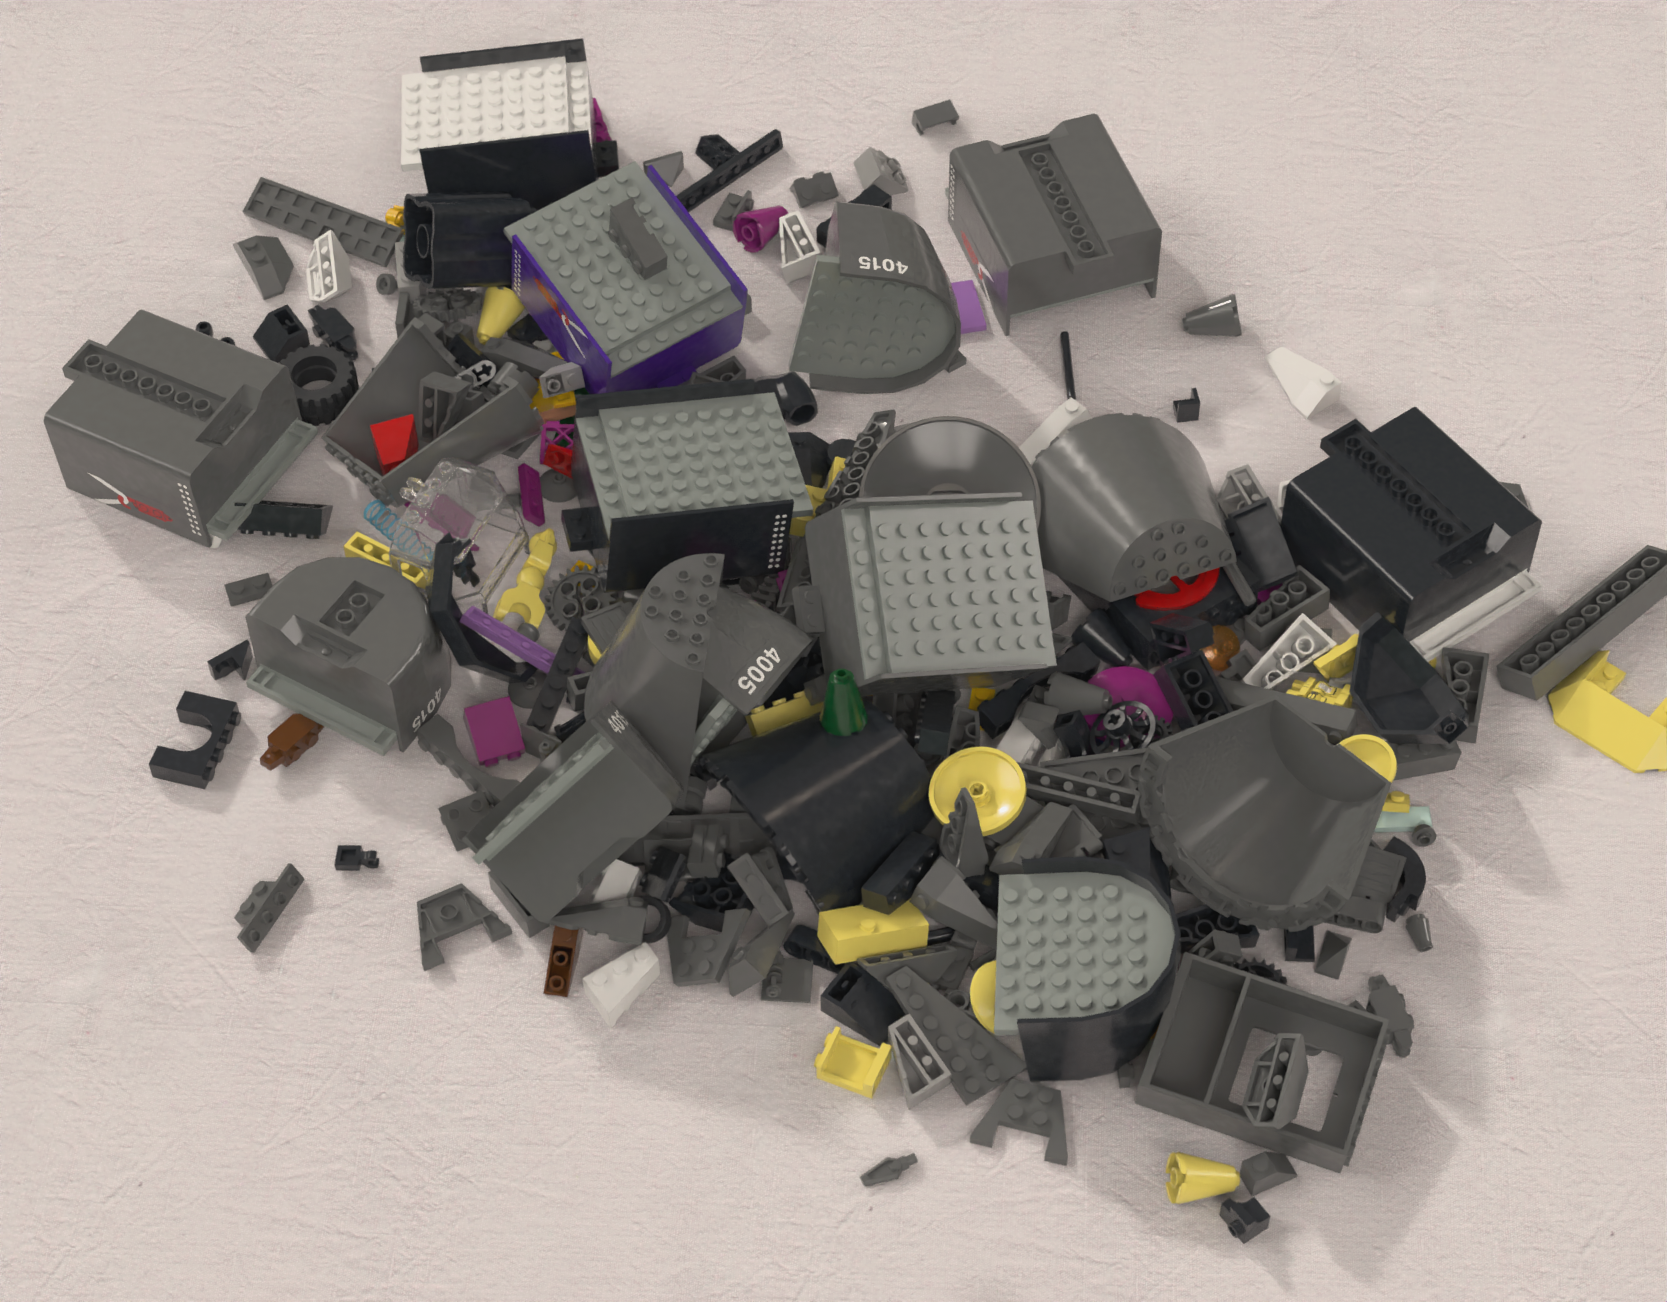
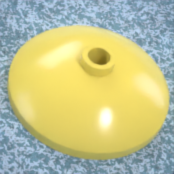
(1374, 753)
(983, 994)

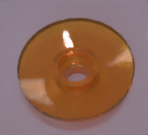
(1216, 654)

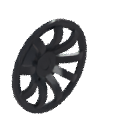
(1121, 725)

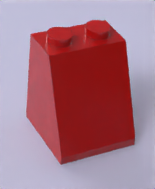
(394, 441)

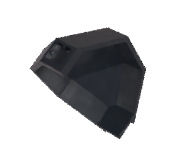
(467, 645)
(1402, 690)

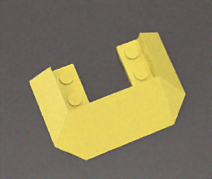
(1589, 712)

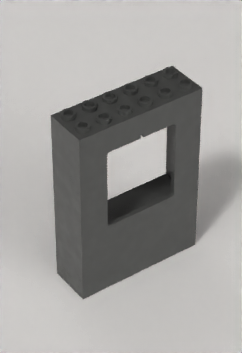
(1205, 1040)

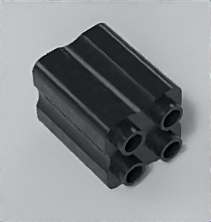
(460, 238)

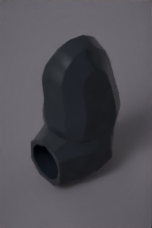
(793, 396)

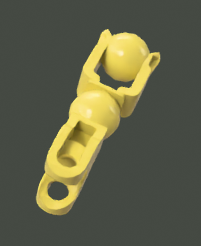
(530, 581)

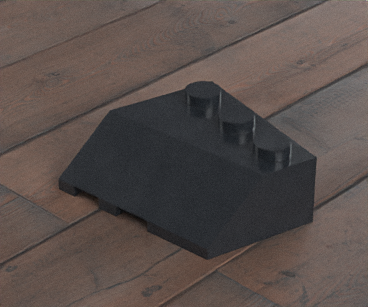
(708, 898)

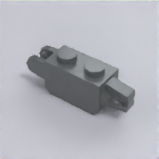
(1389, 1004)

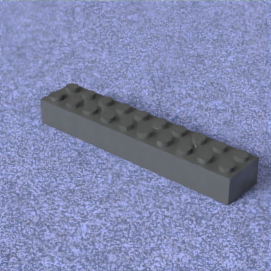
(1586, 625)

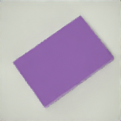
(969, 307)

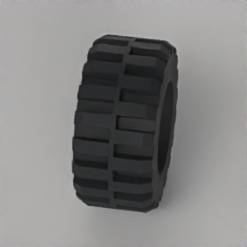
(324, 364)

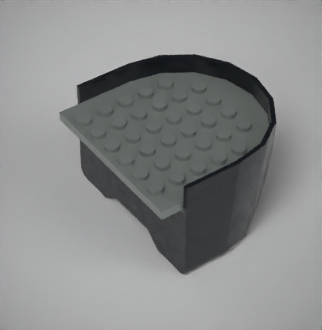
(1082, 964)

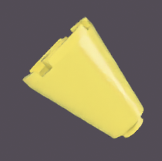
(498, 313)
(1198, 1178)

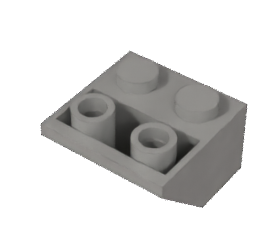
(880, 170)

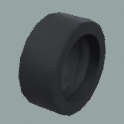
(665, 920)

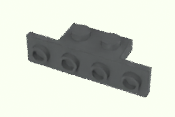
(265, 906)

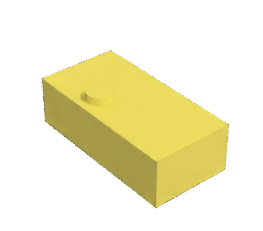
(866, 933)

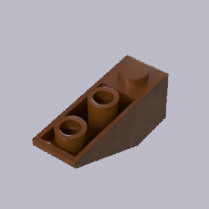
(562, 960)

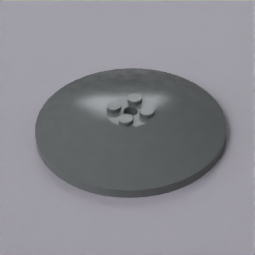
(949, 458)

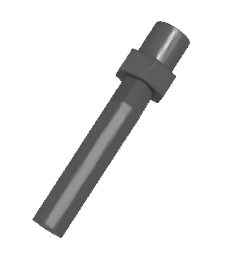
(888, 1169)

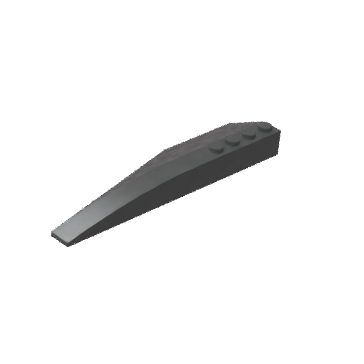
(843, 489)

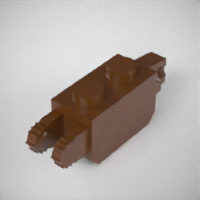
(290, 741)

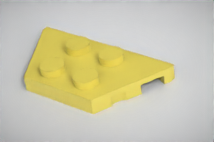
(1339, 659)

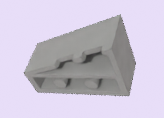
(414, 288)

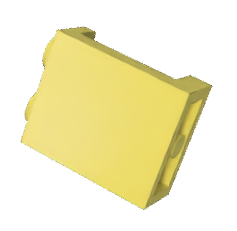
(852, 1063)

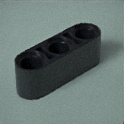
(806, 945)

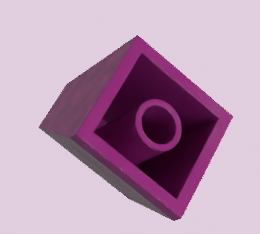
(494, 732)

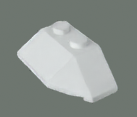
(328, 269)

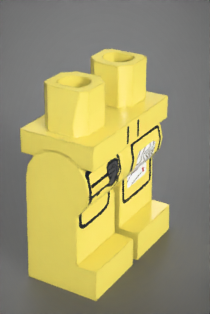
(1322, 692)

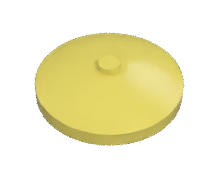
(990, 778)

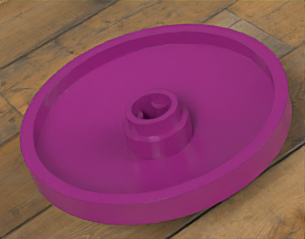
(1131, 685)

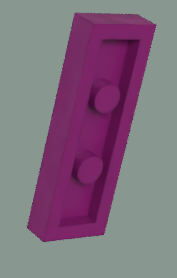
(531, 495)

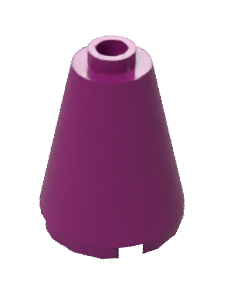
(758, 227)

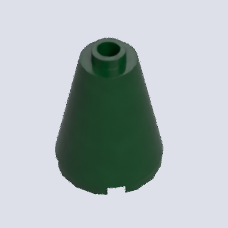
(843, 705)

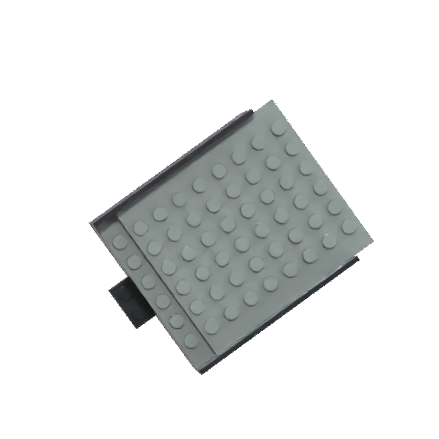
(683, 478)

